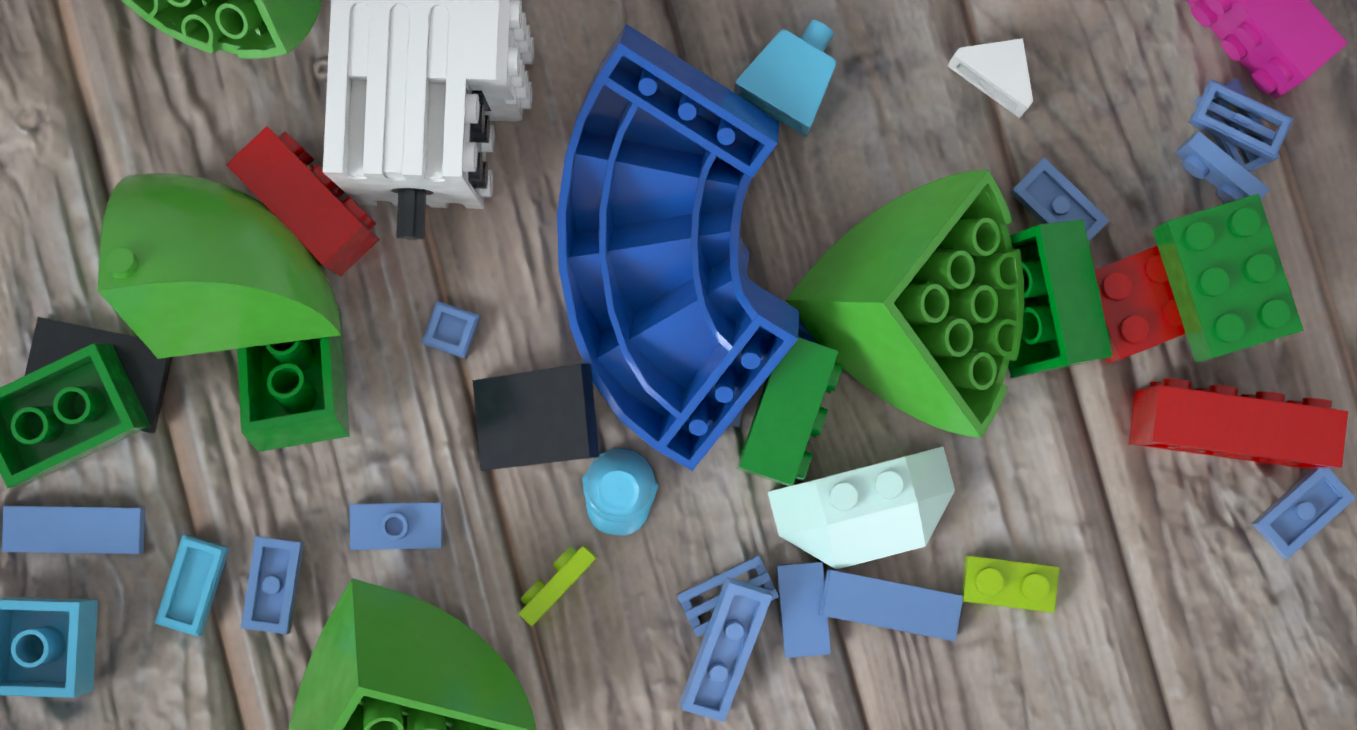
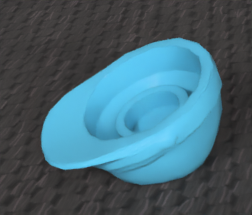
(619, 491)

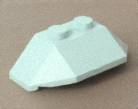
(866, 509)

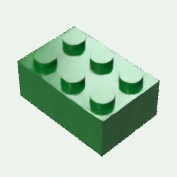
(1227, 278)
(1061, 300)
(293, 392)
(790, 413)
(66, 414)

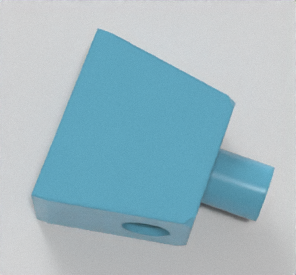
(790, 76)

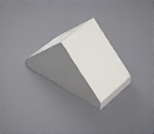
(998, 71)

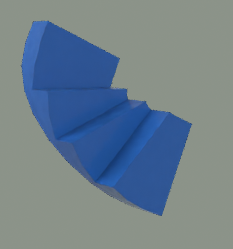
(658, 249)

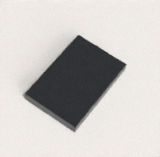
(145, 371)
(536, 417)

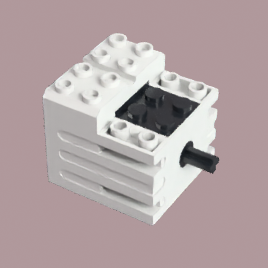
(418, 97)

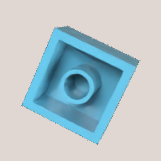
(47, 646)

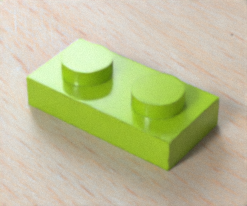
(1010, 584)
(542, 597)

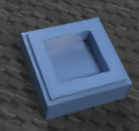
(451, 329)

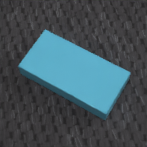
(192, 585)

